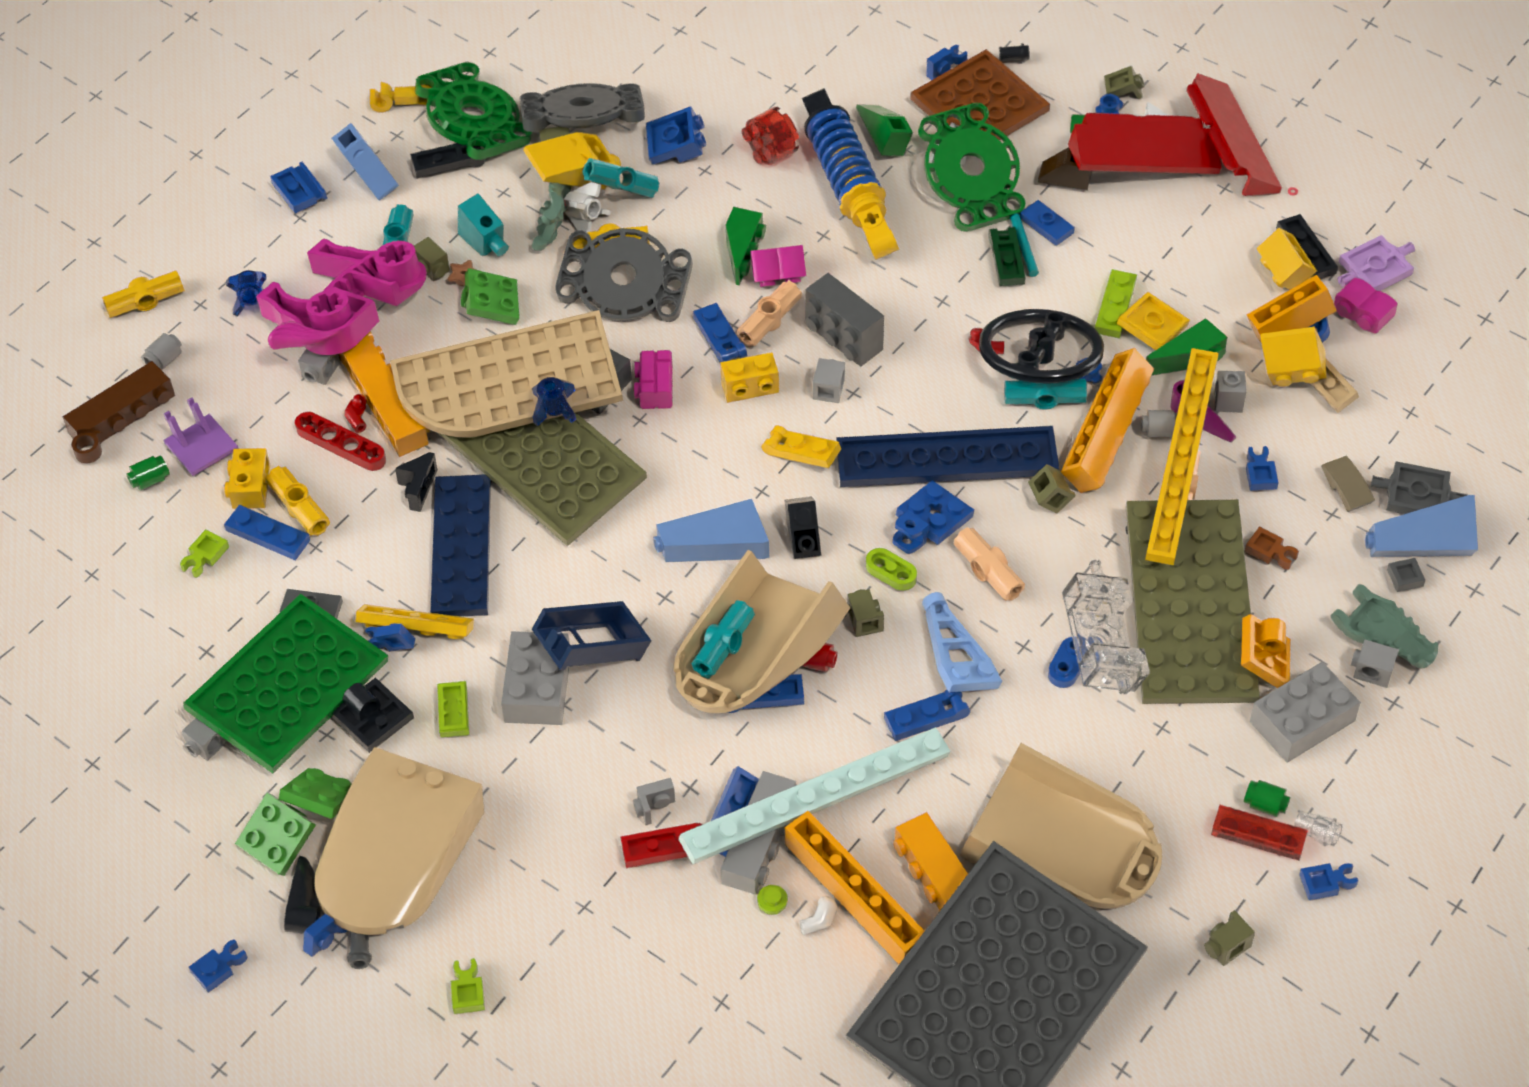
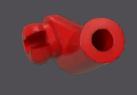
(998, 346)
(354, 413)

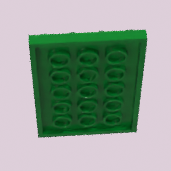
(285, 683)

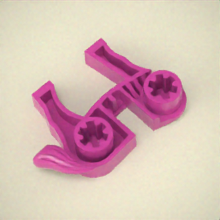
(340, 314)

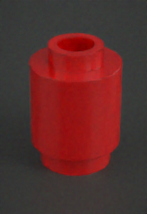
(823, 659)

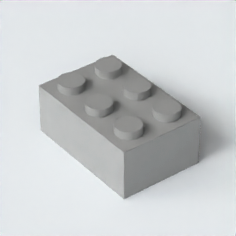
(533, 683)
(1304, 711)

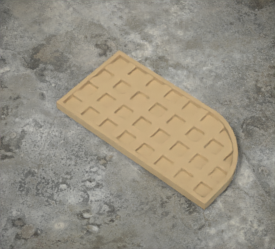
(490, 380)

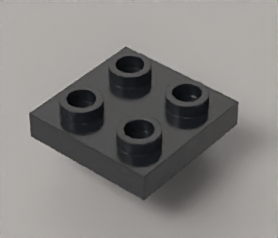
(371, 713)

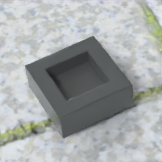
(1406, 574)

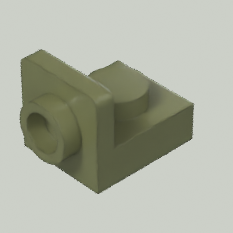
(1123, 82)

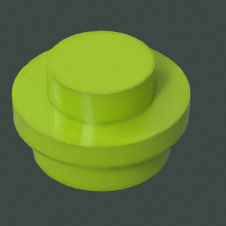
(772, 899)

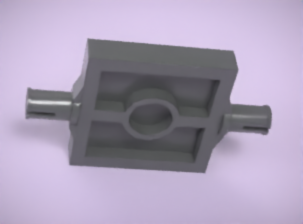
(1415, 487)

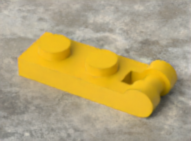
(801, 447)

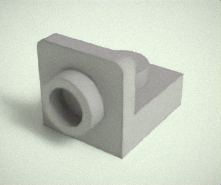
(653, 795)

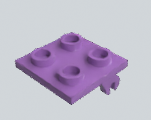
(200, 443)

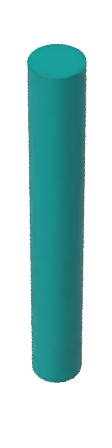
(1024, 246)

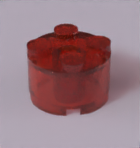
(771, 136)

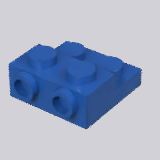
(675, 136)

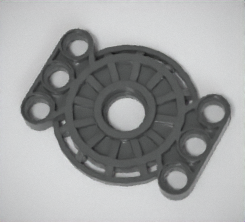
(581, 106)
(627, 301)

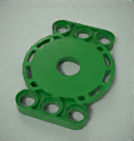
(468, 129)
(968, 191)

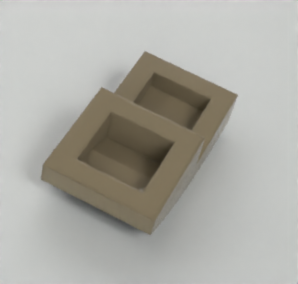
(1349, 483)

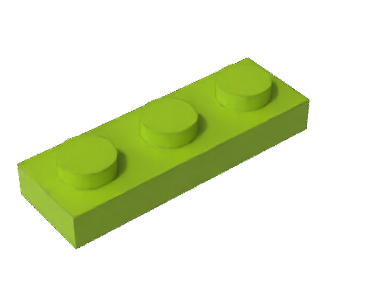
(1115, 302)

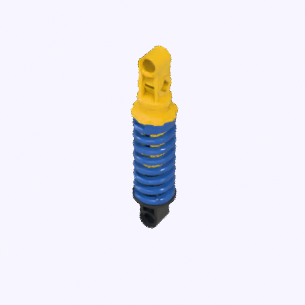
(848, 170)

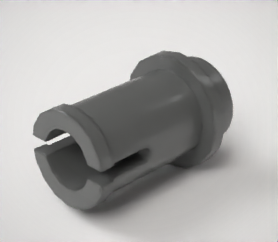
(359, 951)

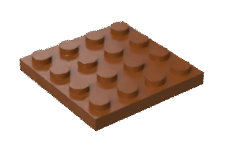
(987, 82)

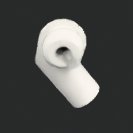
(823, 916)

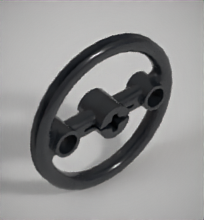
(1041, 346)

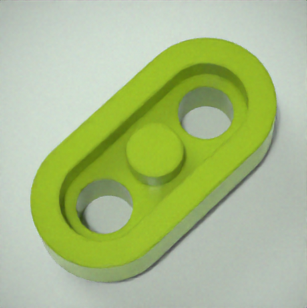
(892, 570)

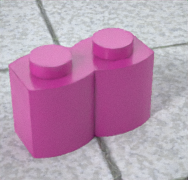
(778, 263)
(1365, 305)

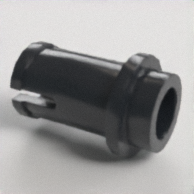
(1014, 53)

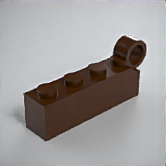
(116, 409)

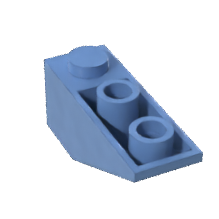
(365, 161)

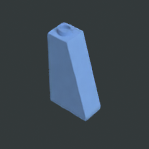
(1431, 531)
(713, 535)

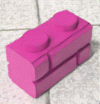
(655, 379)

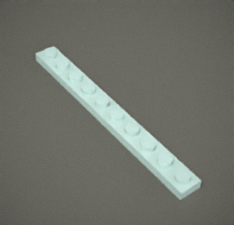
(813, 795)

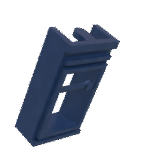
(629, 636)

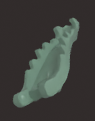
(551, 215)
(1385, 624)

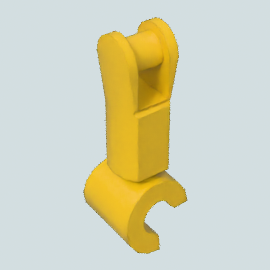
(402, 95)

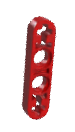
(338, 443)

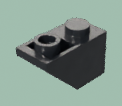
(803, 527)

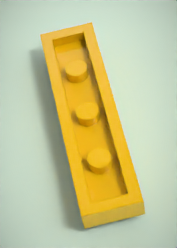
(424, 622)

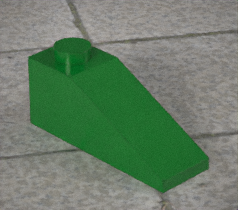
(1176, 353)

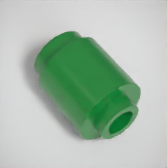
(147, 472)
(1267, 798)

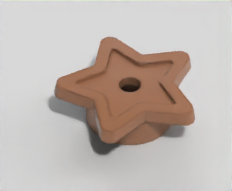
(457, 269)

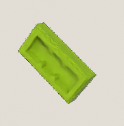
(453, 709)

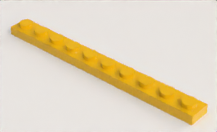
(1182, 457)

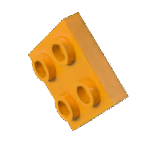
(1266, 649)

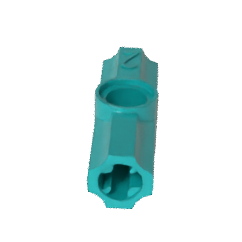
(609, 175)
(398, 224)
(1045, 395)
(723, 639)

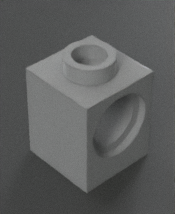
(318, 367)
(828, 380)
(1230, 391)
(1374, 663)
(202, 740)

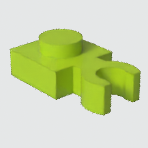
(205, 549)
(468, 990)

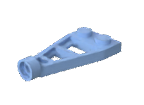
(964, 675)

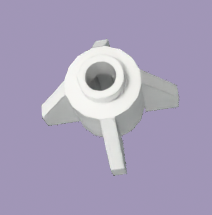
(584, 206)

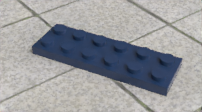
(461, 545)

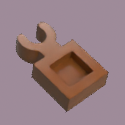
(1270, 546)

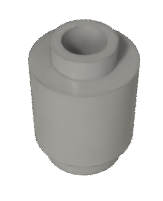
(163, 350)
(1159, 423)

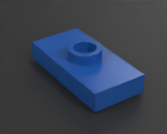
(1047, 222)

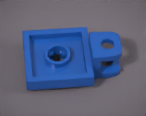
(918, 523)

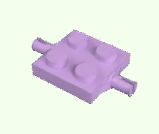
(1377, 263)

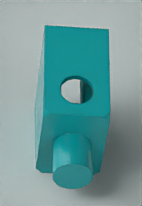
(481, 227)

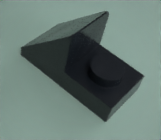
(418, 478)

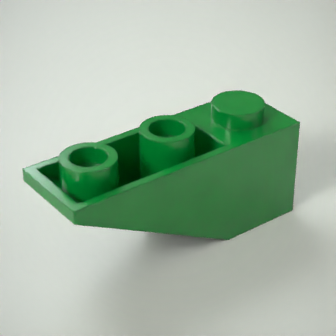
(888, 129)
(742, 236)

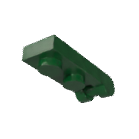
(1007, 256)

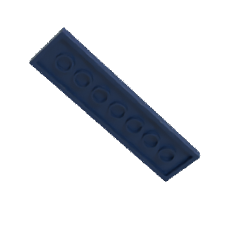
(945, 456)

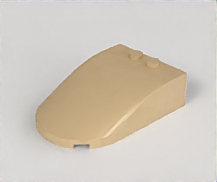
(781, 637)
(1069, 831)
(394, 842)

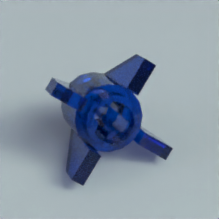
(247, 287)
(552, 399)

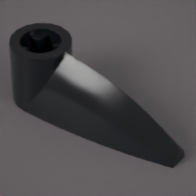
(302, 904)

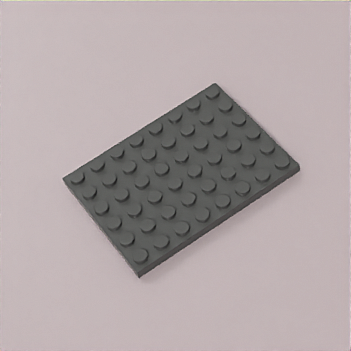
(998, 983)

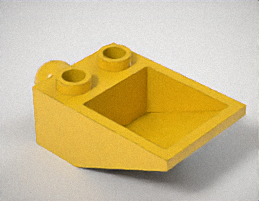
(564, 157)

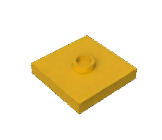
(1153, 321)

